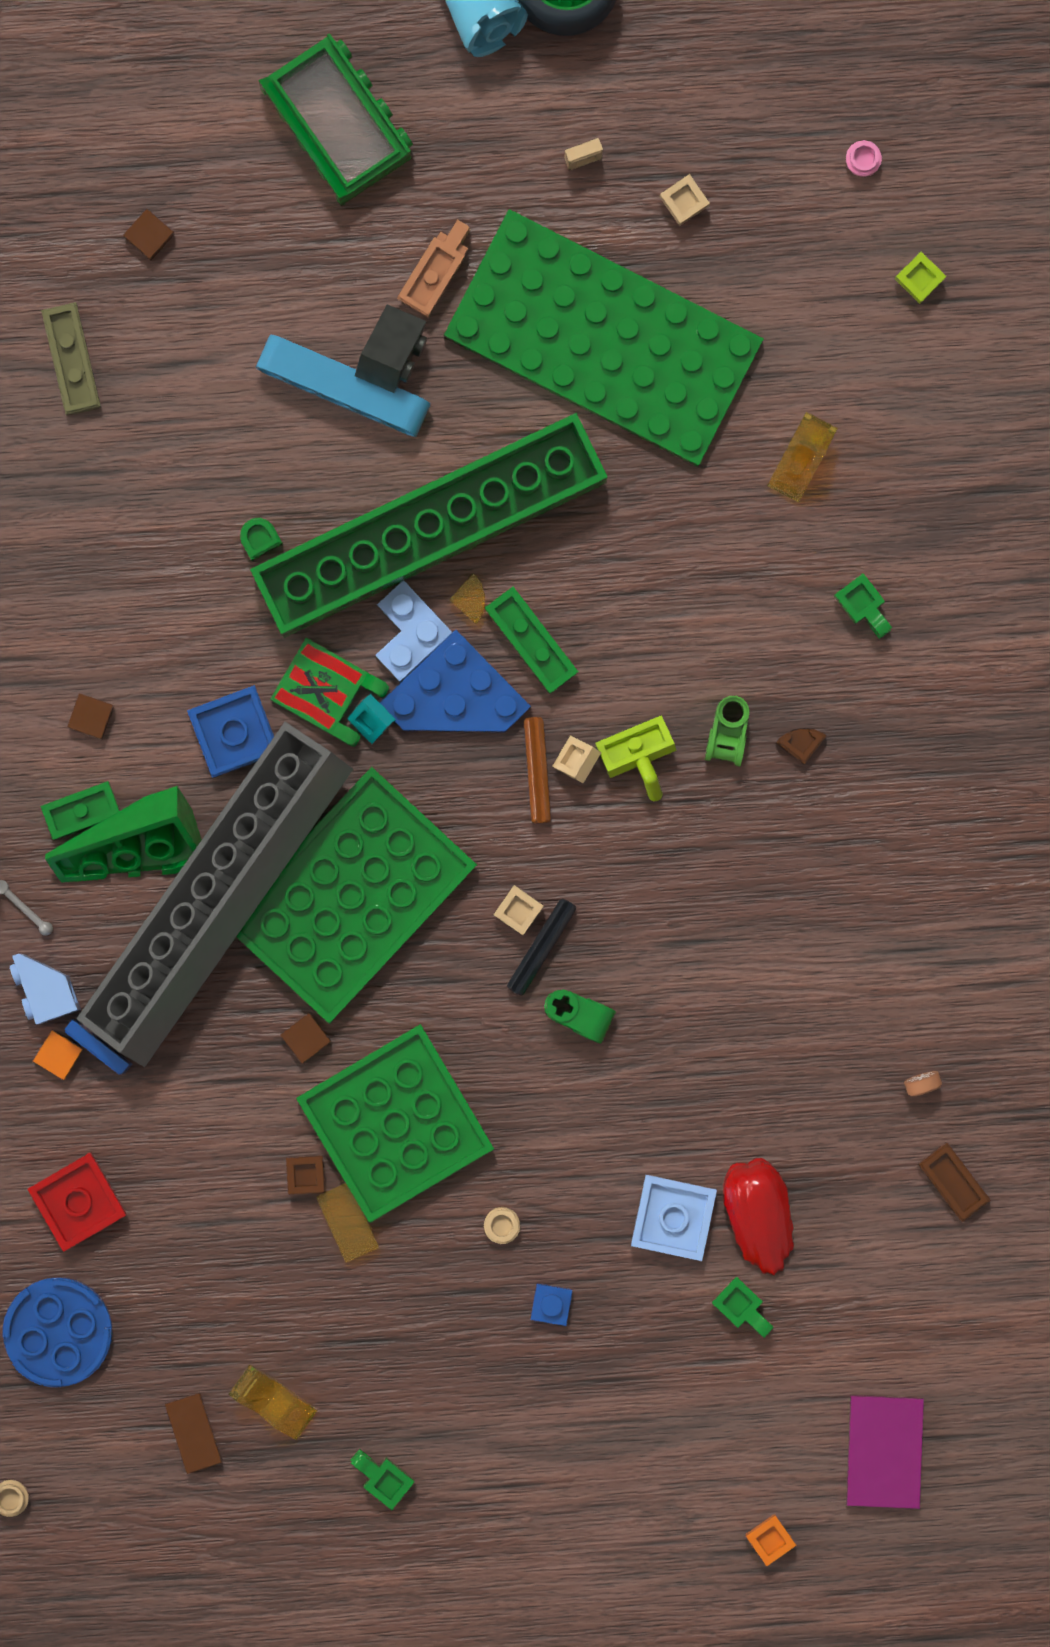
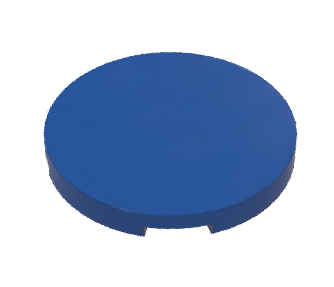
(57, 1332)

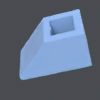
(46, 989)

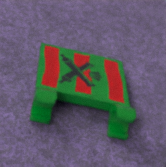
(322, 687)

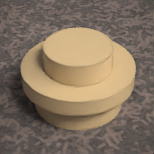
(13, 1498)

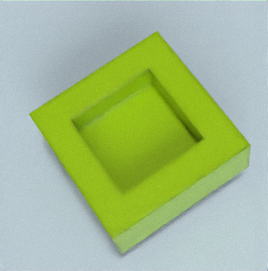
(920, 277)

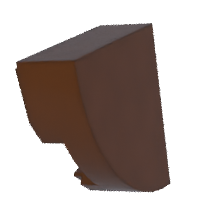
(801, 743)

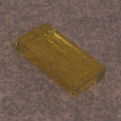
(347, 1222)

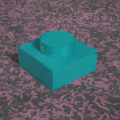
(371, 719)

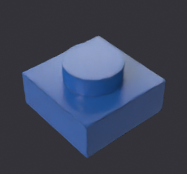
(551, 1304)

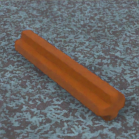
(537, 770)

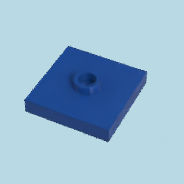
(232, 731)

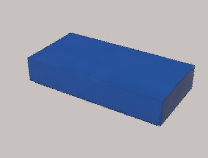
(97, 1047)

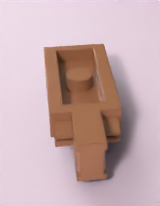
(435, 270)

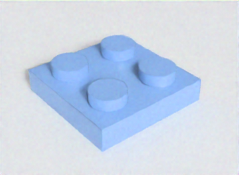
(673, 1217)

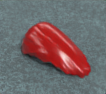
(759, 1213)

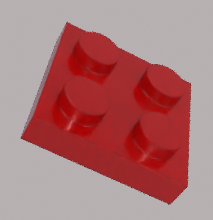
(77, 1201)

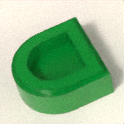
(259, 537)

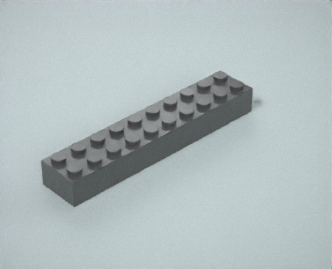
(214, 894)

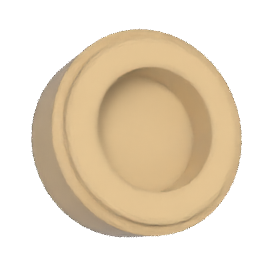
(501, 1225)

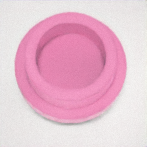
(863, 158)

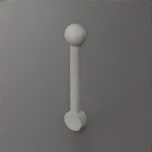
(45, 928)

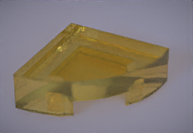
(470, 599)

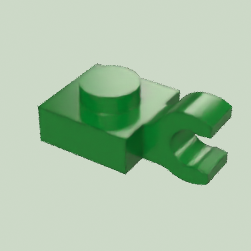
(862, 602)
(740, 1304)
(385, 1481)

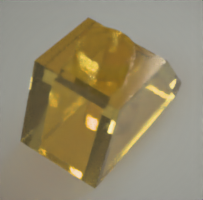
(802, 457)

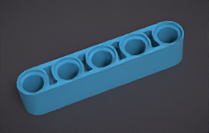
(340, 385)

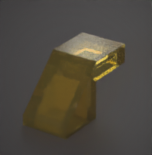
(273, 1402)

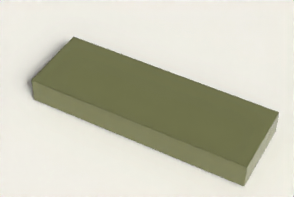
(71, 359)

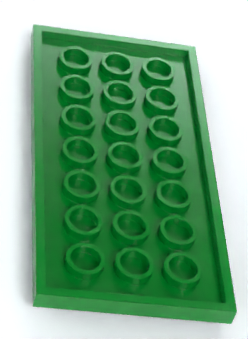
(603, 337)

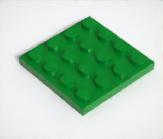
(395, 1123)

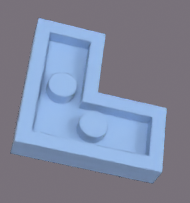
(419, 633)

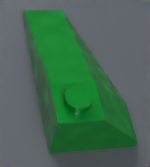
(144, 836)

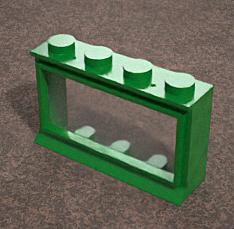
(337, 118)

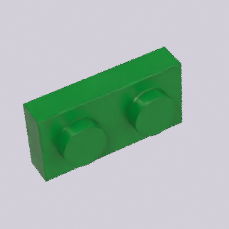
(80, 810)

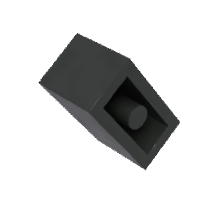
(391, 348)

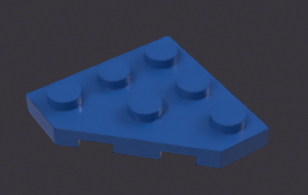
(455, 693)

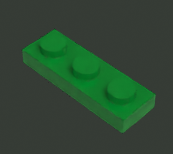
(531, 640)

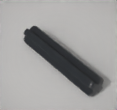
(541, 947)

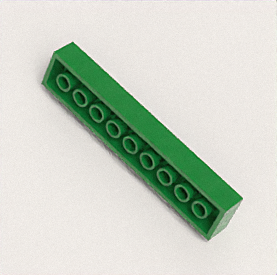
(429, 525)

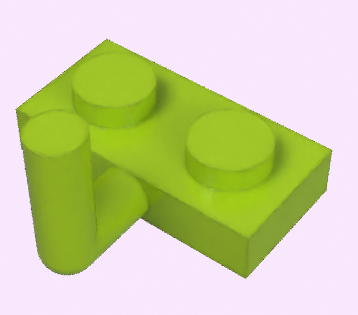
(637, 749)

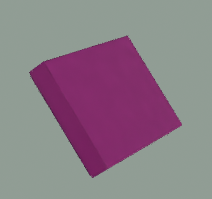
(884, 1451)

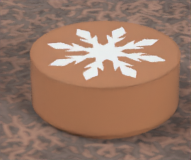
(923, 1083)

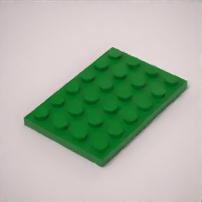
(353, 895)

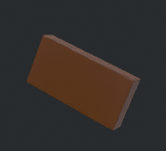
(954, 1182)
(193, 1432)

